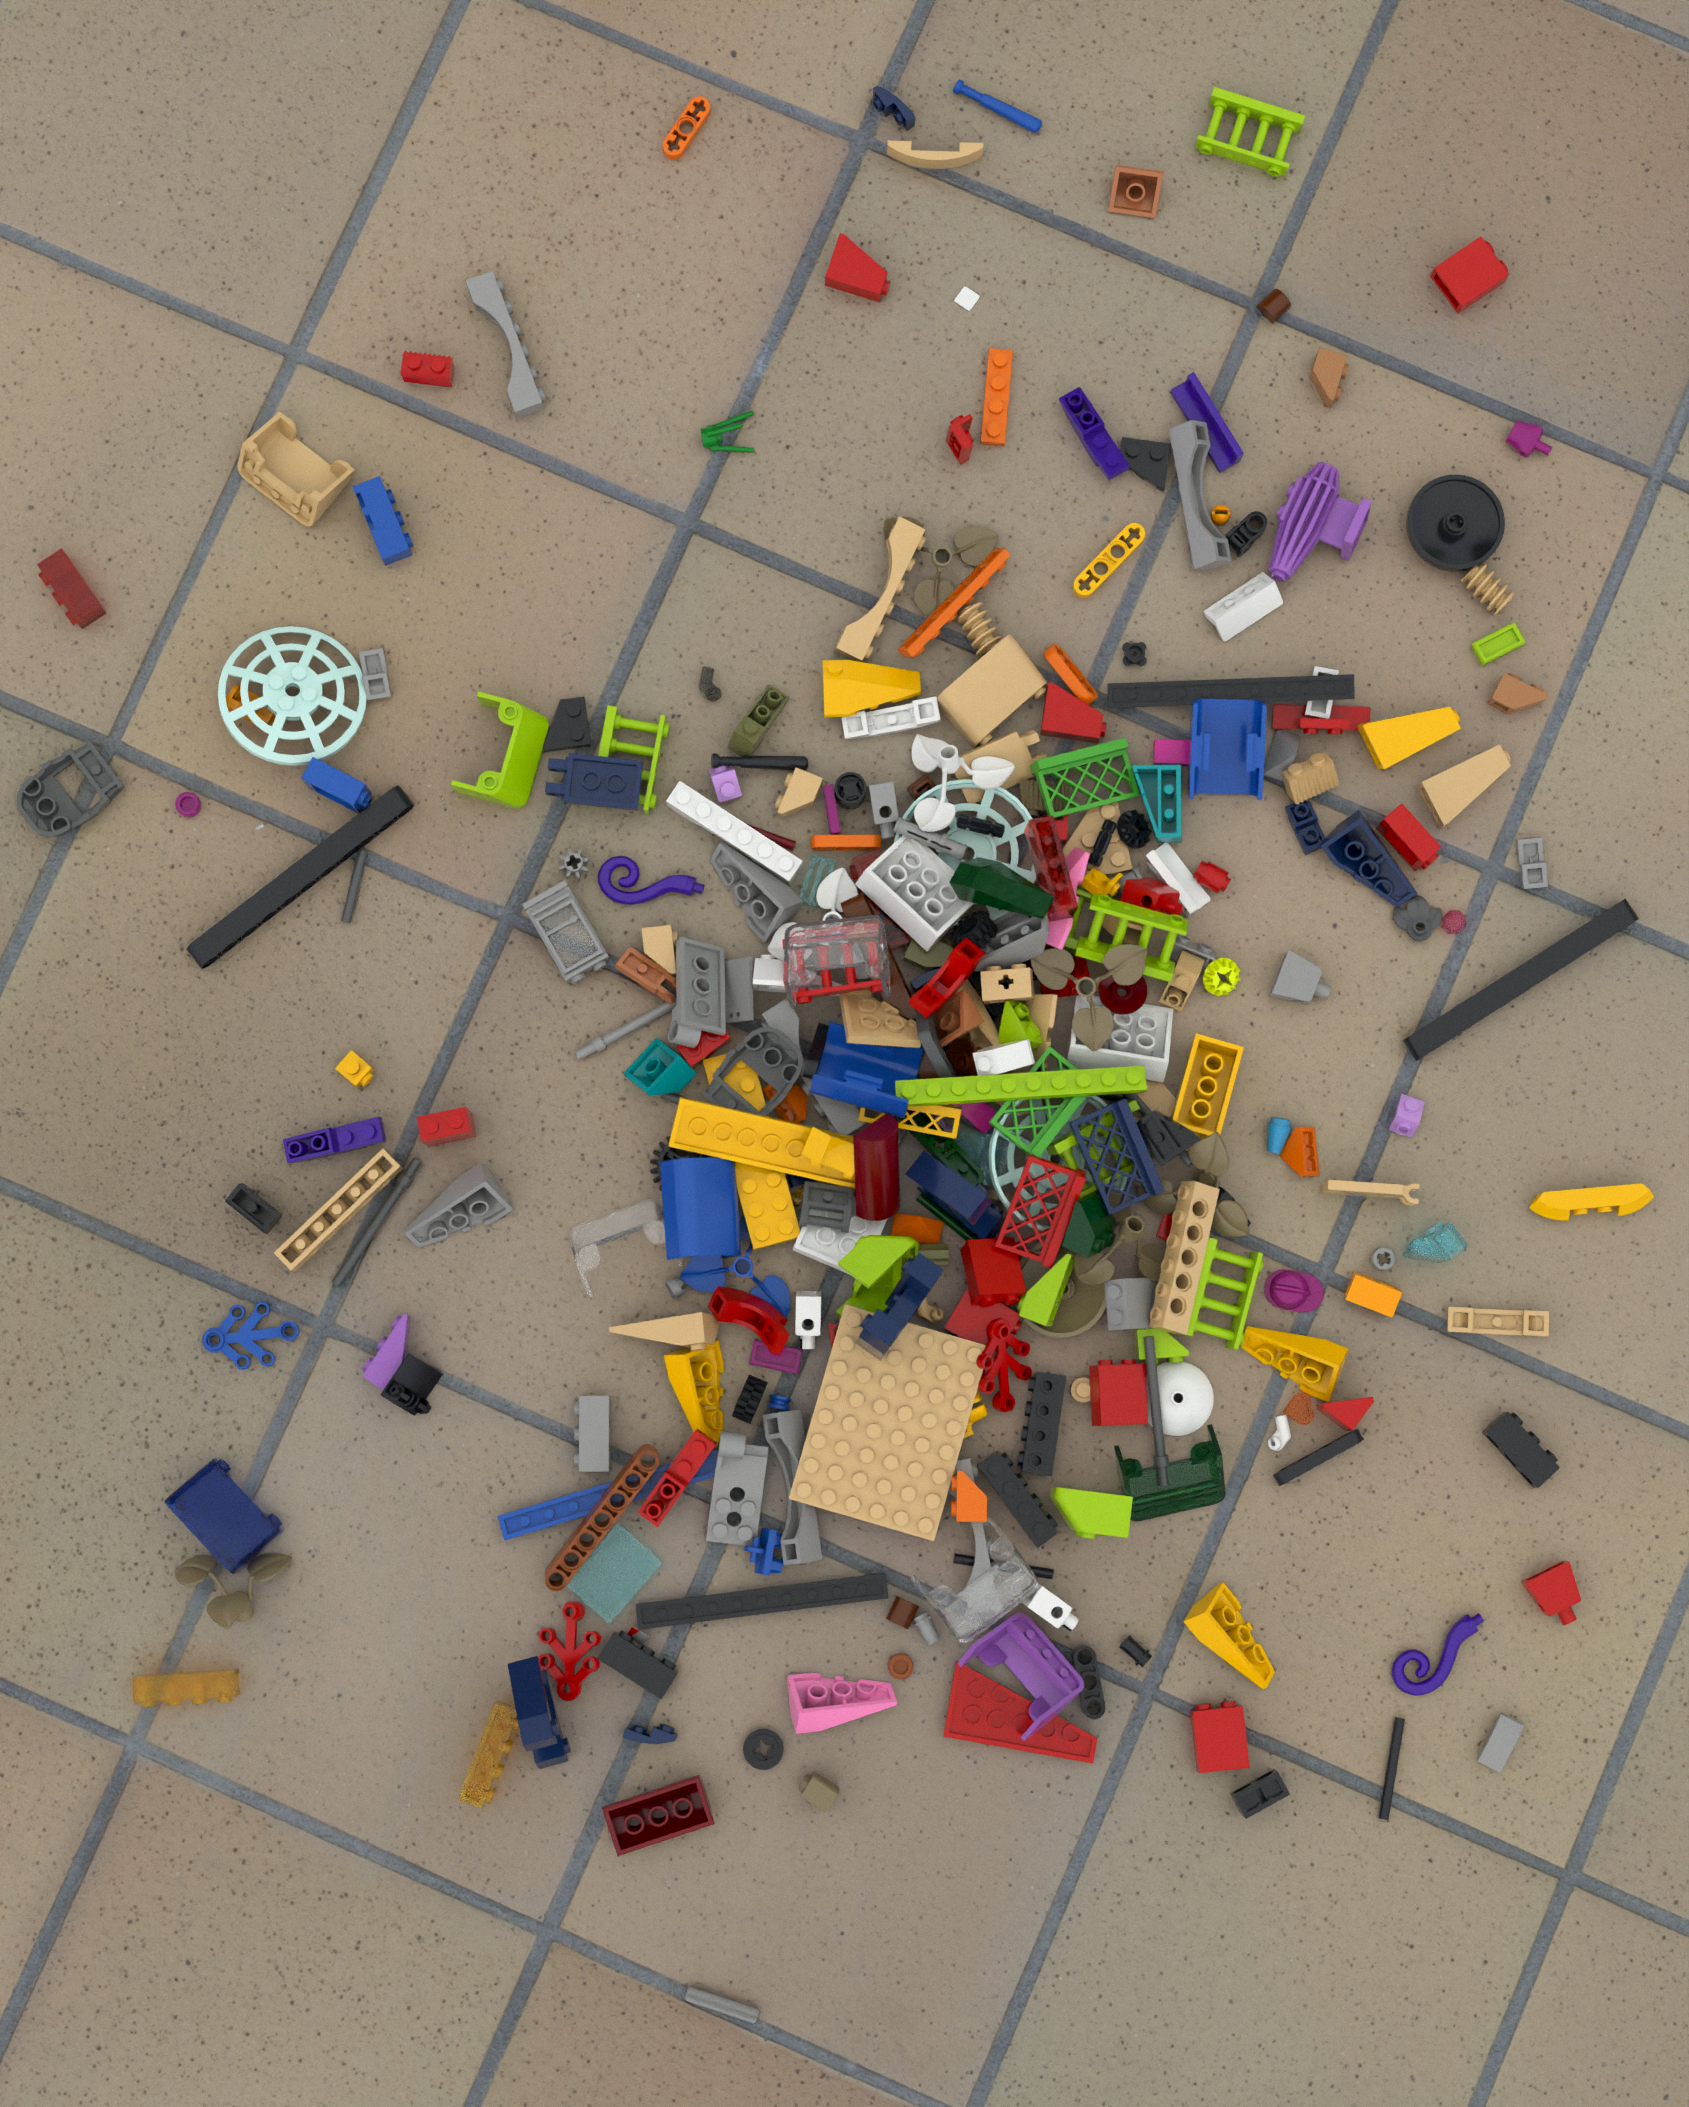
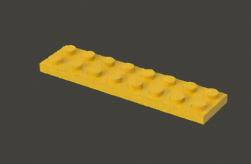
(748, 1140)
(761, 1190)

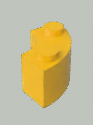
(830, 1150)

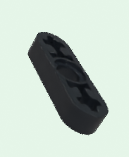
(816, 1051)

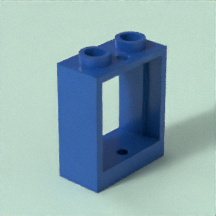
(337, 785)

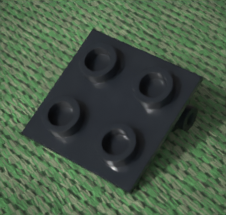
(412, 1385)

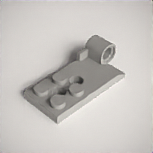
(696, 1008)
(741, 1467)

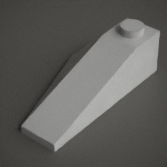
(760, 894)
(467, 1202)

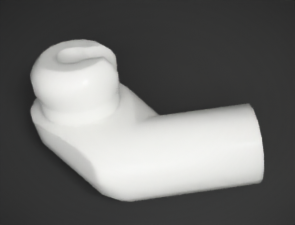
(1282, 1434)

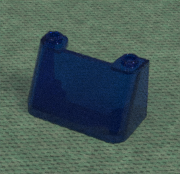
(223, 1516)

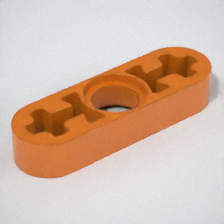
(690, 110)
(1070, 674)
(846, 842)

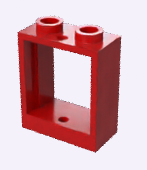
(1409, 838)

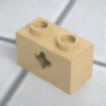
(1020, 990)

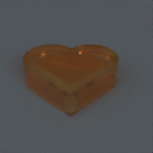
(1299, 1408)

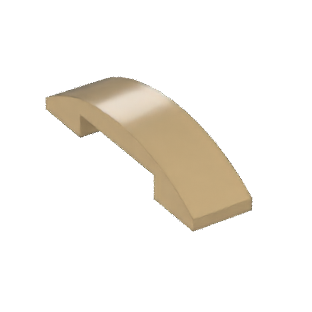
(934, 159)
(1498, 1321)

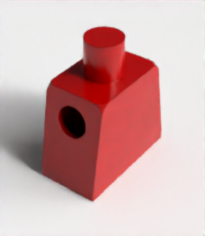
(1159, 895)
(1555, 1591)

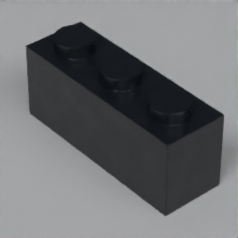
(1521, 1449)
(638, 1664)

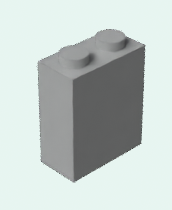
(1129, 1303)

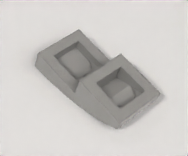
(375, 674)
(1531, 863)
(1500, 1742)

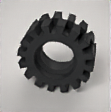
(977, 928)
(749, 1399)

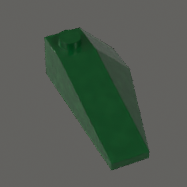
(999, 887)

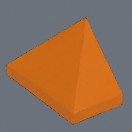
(793, 1106)
(1301, 1152)
(919, 1228)

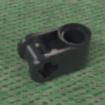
(1243, 536)

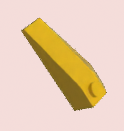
(861, 685)
(1304, 1359)
(697, 1386)
(1222, 1629)

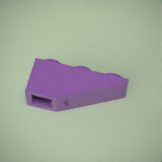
(390, 1355)

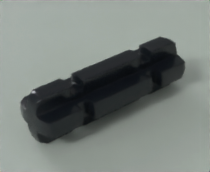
(980, 826)
(1102, 843)

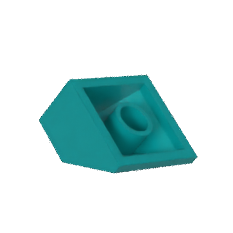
(660, 1070)

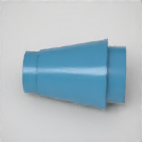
(1277, 1134)

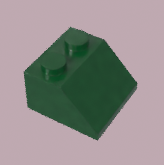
(1089, 1227)

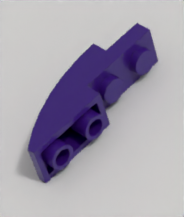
(1093, 434)
(334, 1140)

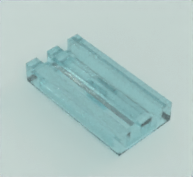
(823, 860)

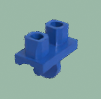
(762, 1552)

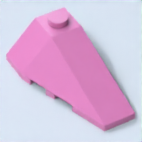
(1076, 865)
(827, 1702)

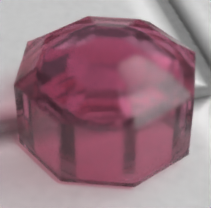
(1454, 922)

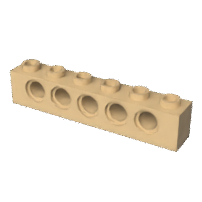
(338, 1210)
(1185, 1270)

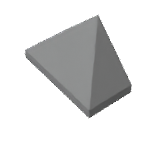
(1281, 754)

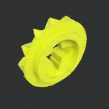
(1212, 981)

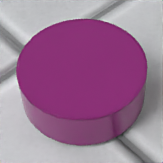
(188, 804)

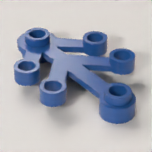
(246, 1336)

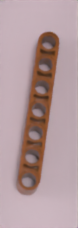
(600, 1529)

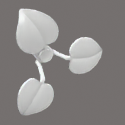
(932, 753)
(830, 893)

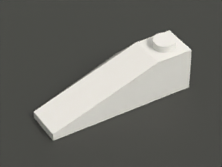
(769, 976)

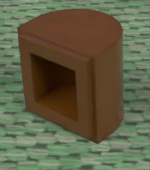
(1274, 305)
(920, 786)
(902, 1612)

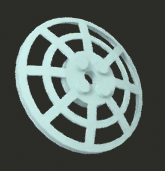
(291, 707)
(982, 845)
(1037, 1170)

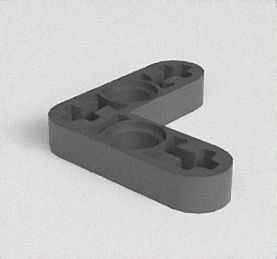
(928, 1037)

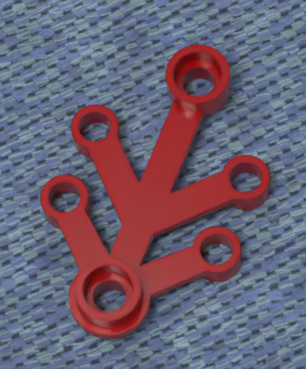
(999, 1335)
(570, 1654)

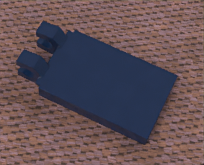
(597, 781)

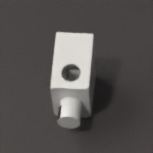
(808, 1307)
(1044, 1601)

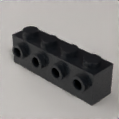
(1043, 1423)
(1017, 1499)

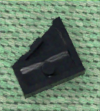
(1147, 459)
(569, 726)
(1165, 1136)

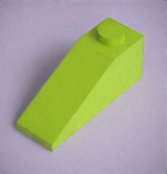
(1045, 1296)

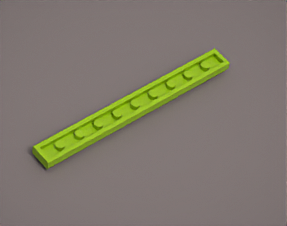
(1022, 1086)

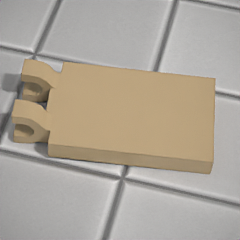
(1007, 747)
(1371, 1190)

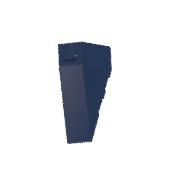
(1364, 856)

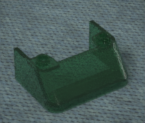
(1191, 1482)

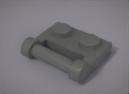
(826, 1198)

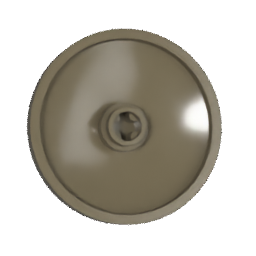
(1080, 1305)

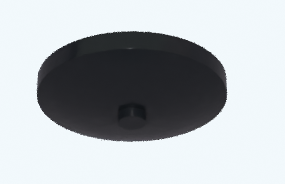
(1455, 523)

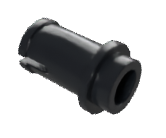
(1135, 1651)

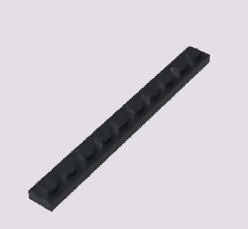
(1264, 689)
(762, 1601)

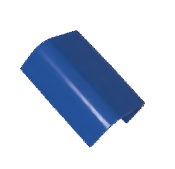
(1227, 747)
(864, 1073)
(700, 1208)

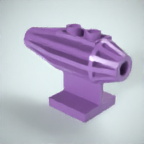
(1315, 515)

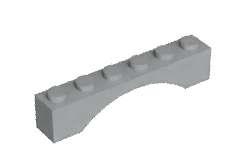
(488, 300)
(1190, 449)
(841, 1115)
(801, 1536)
(982, 1544)

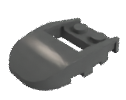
(47, 804)
(771, 1057)

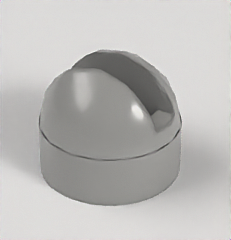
(675, 1287)

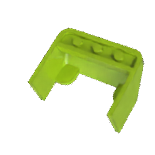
(522, 758)
(876, 1269)
(1093, 1512)

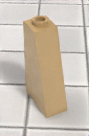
(1459, 786)

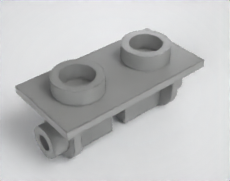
(1202, 951)

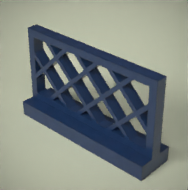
(1132, 1143)

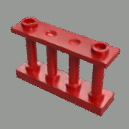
(804, 996)

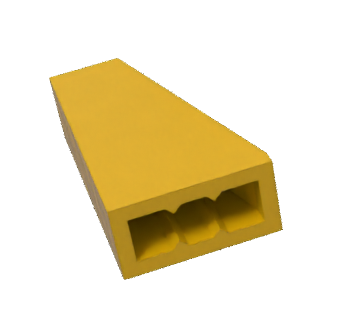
(1403, 735)

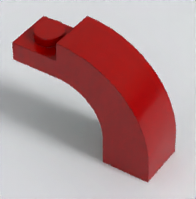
(948, 979)
(752, 1312)

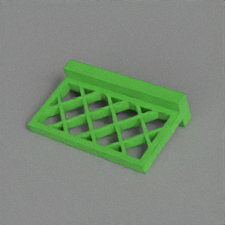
(1075, 760)
(1055, 1121)

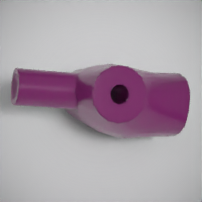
(1526, 438)

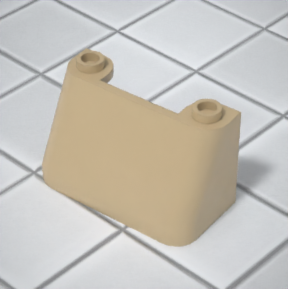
(291, 471)
(991, 691)

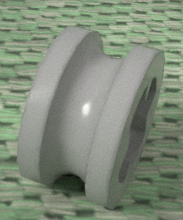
(1373, 1259)

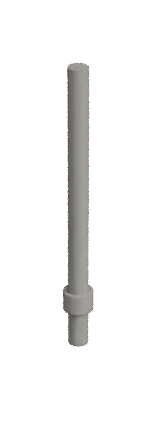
(600, 1043)

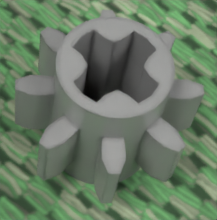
(567, 861)

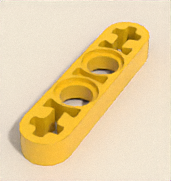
(1111, 562)

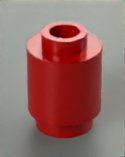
(1212, 877)

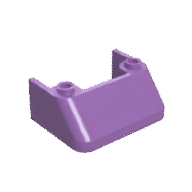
(1034, 1662)

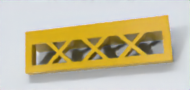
(942, 1110)

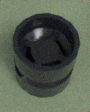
(850, 791)

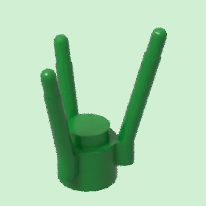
(713, 434)

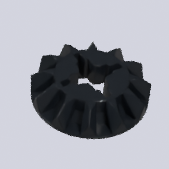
(1129, 835)
(774, 1754)

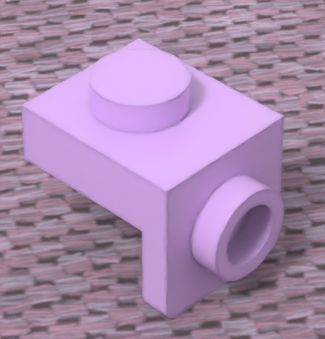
(725, 783)
(1407, 1116)

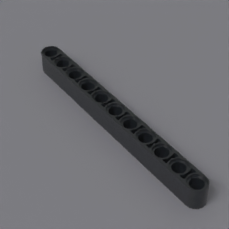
(300, 877)
(1520, 979)

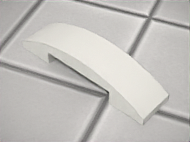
(892, 719)

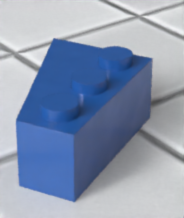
(383, 520)

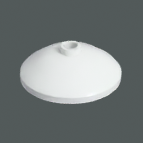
(1196, 1401)

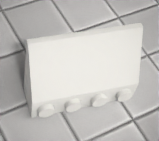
(914, 890)
(1135, 1041)

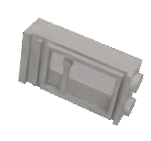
(566, 932)

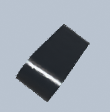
(1096, 1691)

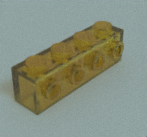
(186, 1685)
(489, 1754)

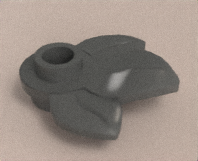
(1416, 915)

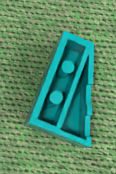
(1162, 798)

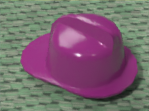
(1293, 1291)

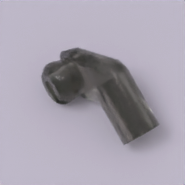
(706, 685)

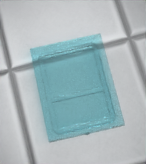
(614, 1573)

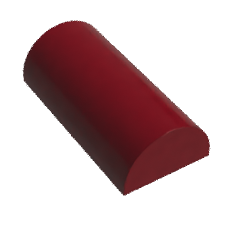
(877, 1170)
(658, 1815)

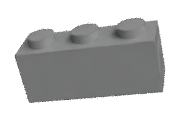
(593, 1433)

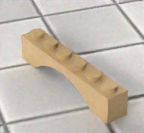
(901, 545)

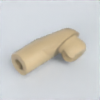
(929, 1312)

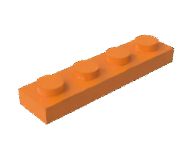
(996, 397)

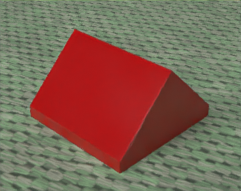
(1347, 1412)

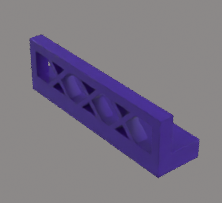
(1199, 407)

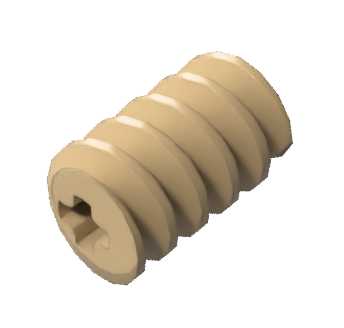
(1488, 588)
(978, 628)

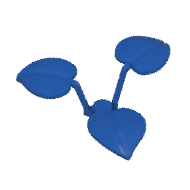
(706, 1273)

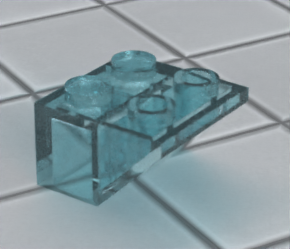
(977, 1146)
(1438, 1246)

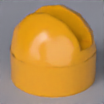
(1220, 519)

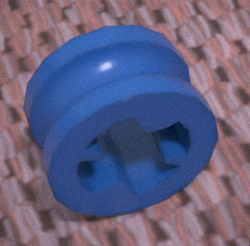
(779, 1402)

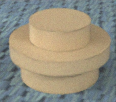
(1081, 1390)

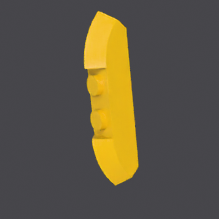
(1623, 1198)

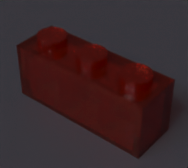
(70, 589)

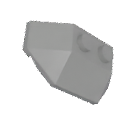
(1016, 941)

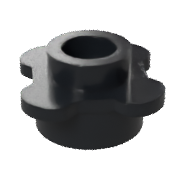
(1139, 648)

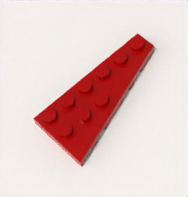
(999, 1717)

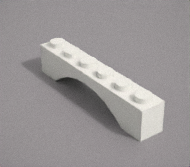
(735, 832)

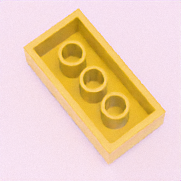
(1207, 1085)

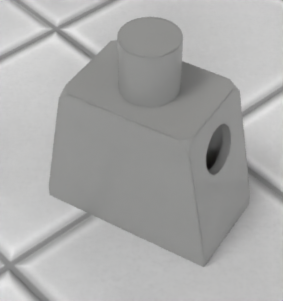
(883, 796)
(1298, 980)

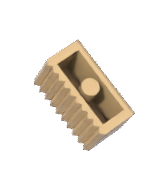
(1310, 777)

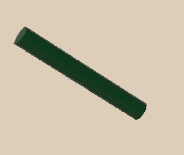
(945, 1217)

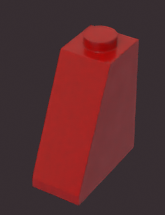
(856, 272)
(1070, 718)

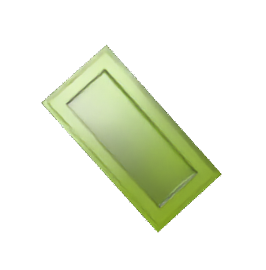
(1498, 644)

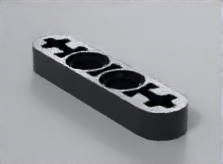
(1318, 1457)

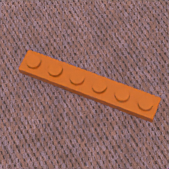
(959, 597)

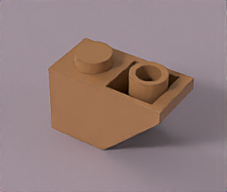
(1326, 374)
(1514, 695)

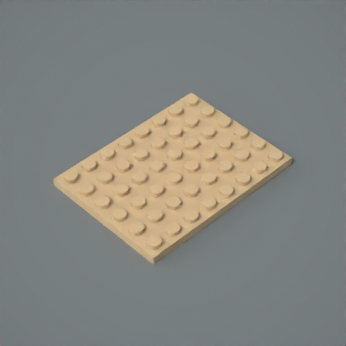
(889, 1427)

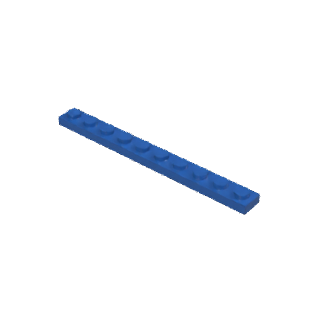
(581, 1502)

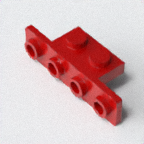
(1341, 719)

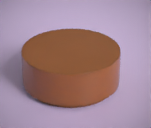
(900, 1666)

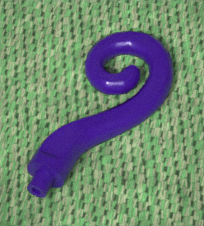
(676, 883)
(1456, 1636)

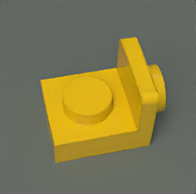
(1098, 883)
(355, 1070)

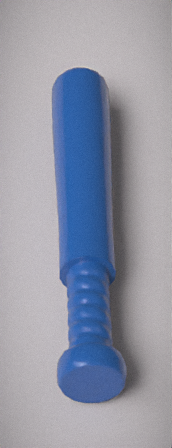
(1007, 111)

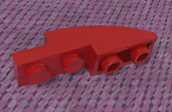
(677, 1477)

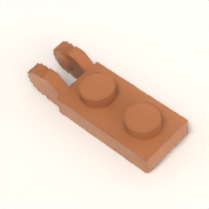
(647, 974)

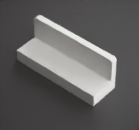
(1244, 606)
(1173, 872)

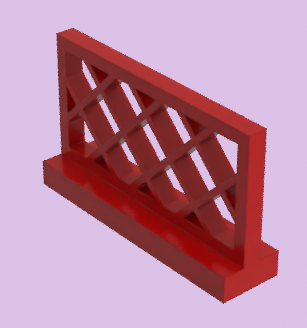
(1061, 1217)

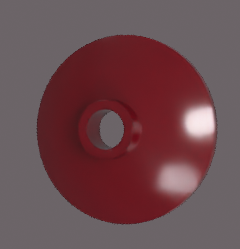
(1130, 1003)

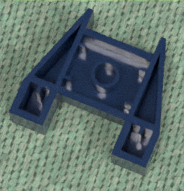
(957, 1196)
(913, 1287)
(537, 1713)

